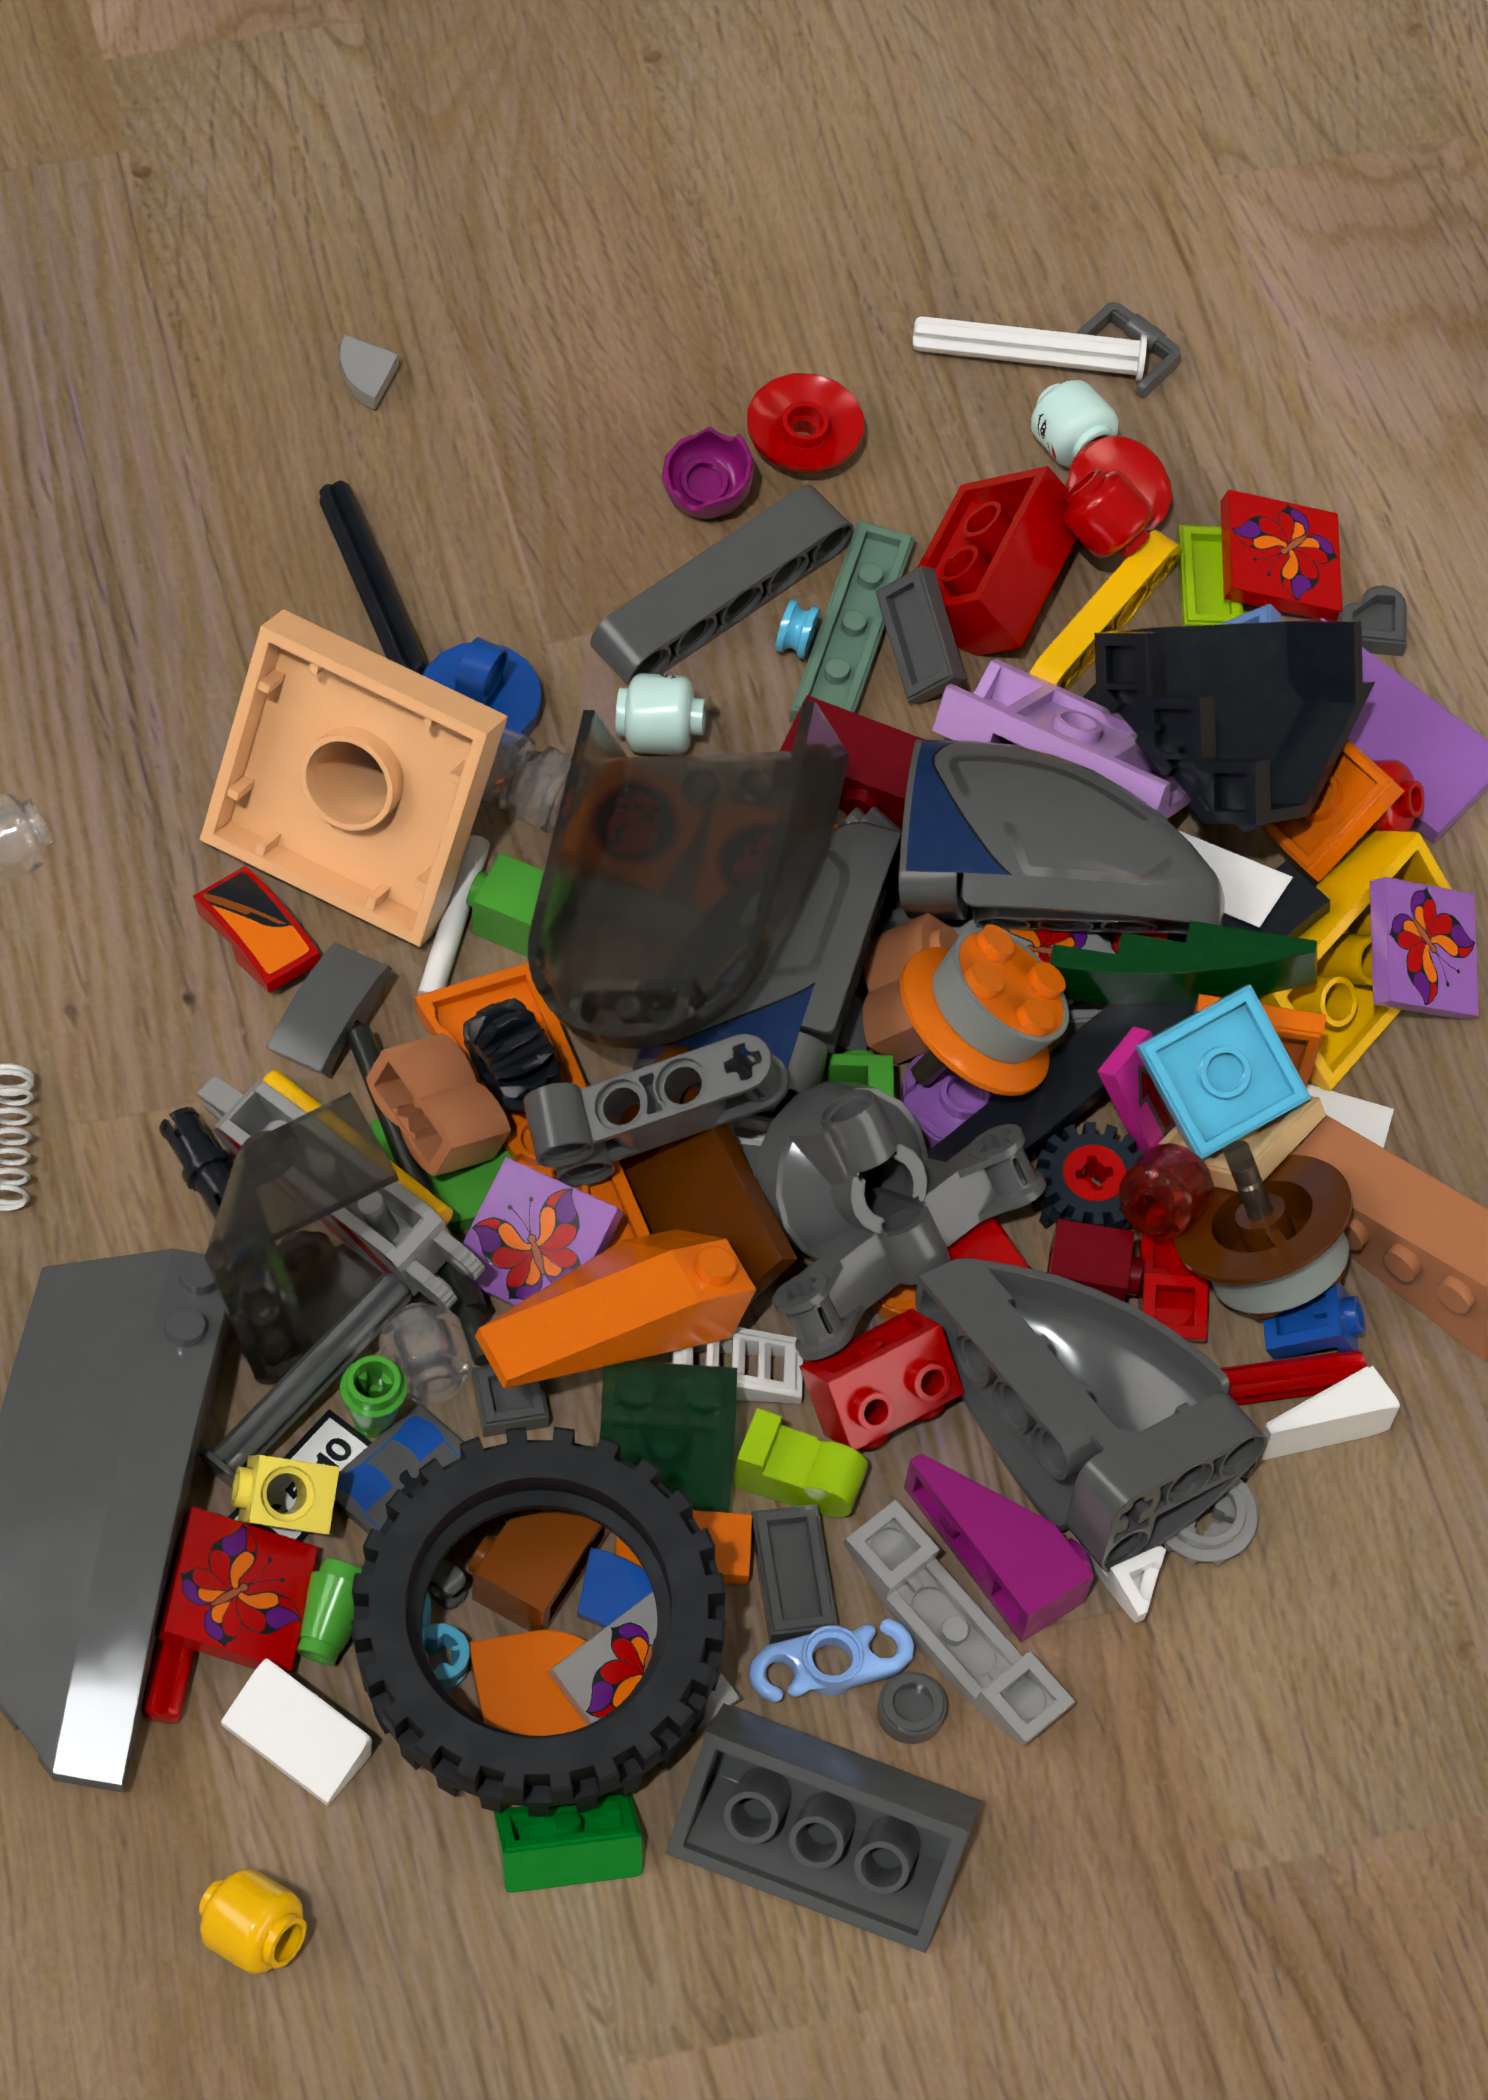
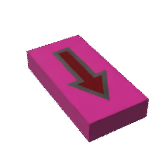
(1135, 1093)

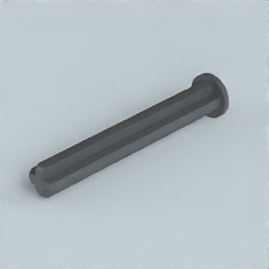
(309, 1377)

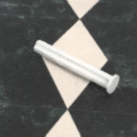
(1030, 346)

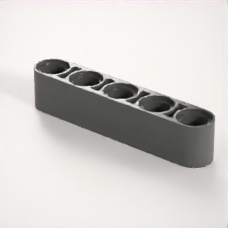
(722, 585)

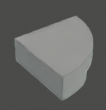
(367, 369)

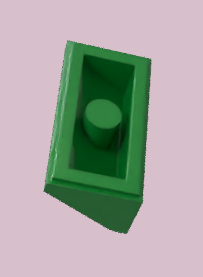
(569, 1845)

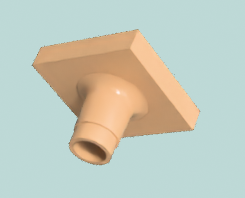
(352, 777)

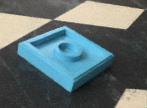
(1222, 1072)

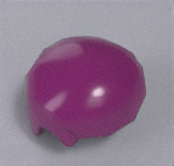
(708, 473)

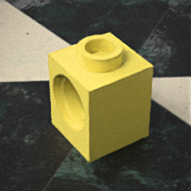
(314, 1501)

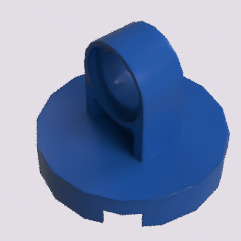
(492, 677)

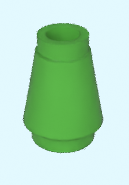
(373, 1393)
(328, 1612)

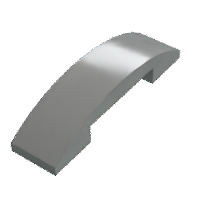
(952, 1629)

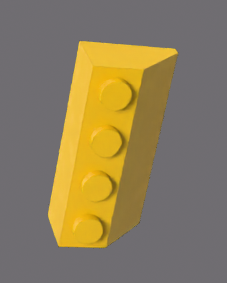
(1345, 949)

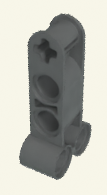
(582, 1130)

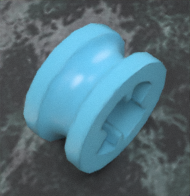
(797, 629)
(443, 1635)

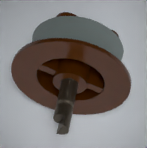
(1274, 1237)

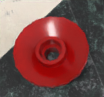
(805, 405)

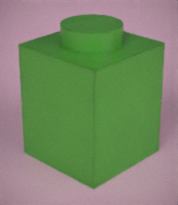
(505, 902)

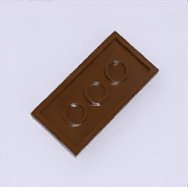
(708, 1190)

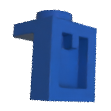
(1317, 1325)

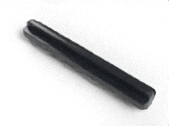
(371, 576)

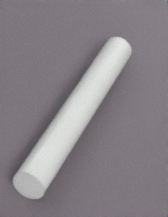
(454, 918)

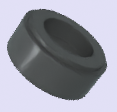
(911, 1707)

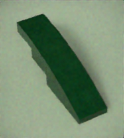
(1172, 972)

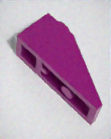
(1006, 1549)

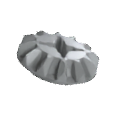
(1222, 1540)

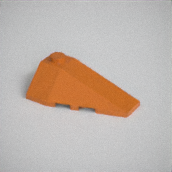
(622, 1307)

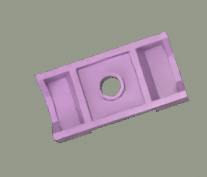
(1057, 722)

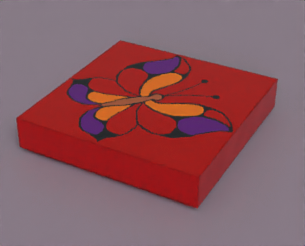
(1281, 555)
(236, 1591)

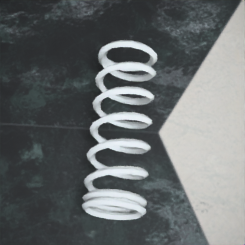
(15, 1090)

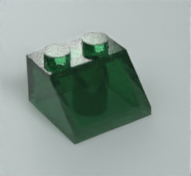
(676, 1420)

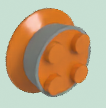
(985, 1011)

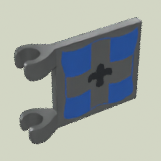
(392, 1465)

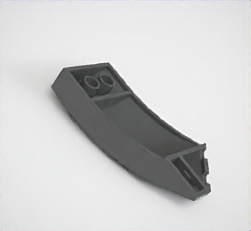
(95, 1495)

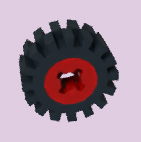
(1068, 1172)

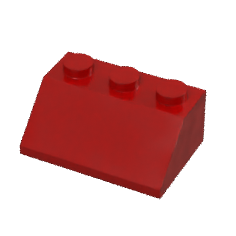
(1000, 557)

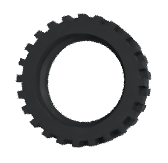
(508, 1480)

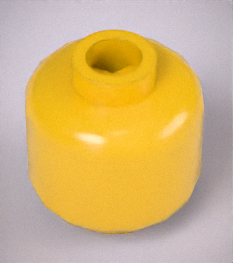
(252, 1921)

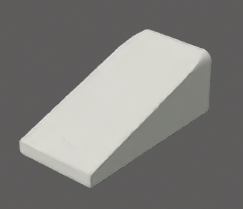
(1342, 1413)

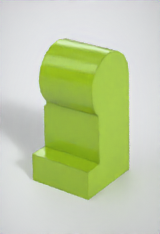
(798, 1467)

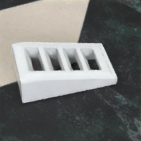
(764, 1345)

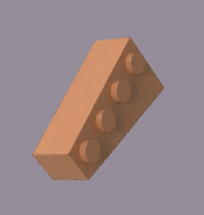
(1412, 1232)

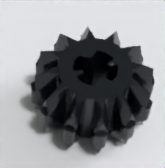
(510, 1052)

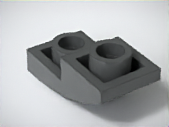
(326, 1006)

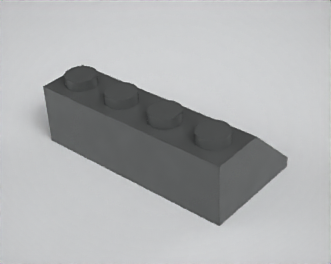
(823, 1827)

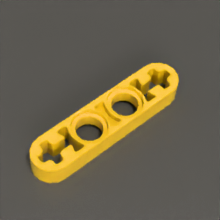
(1108, 610)

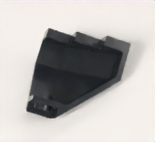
(1238, 709)

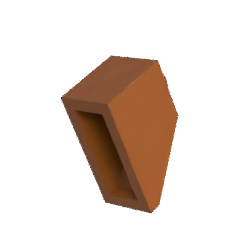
(533, 1565)

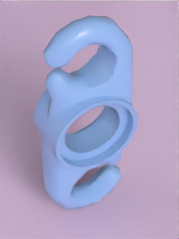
(798, 1654)

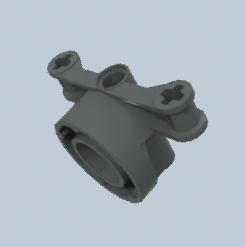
(881, 1230)

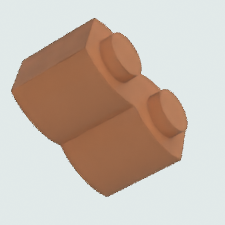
(884, 1015)
(438, 1104)

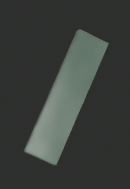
(853, 618)

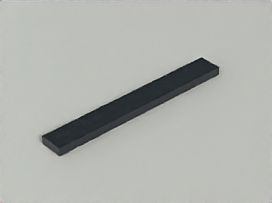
(1072, 1074)

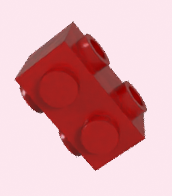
(883, 1381)

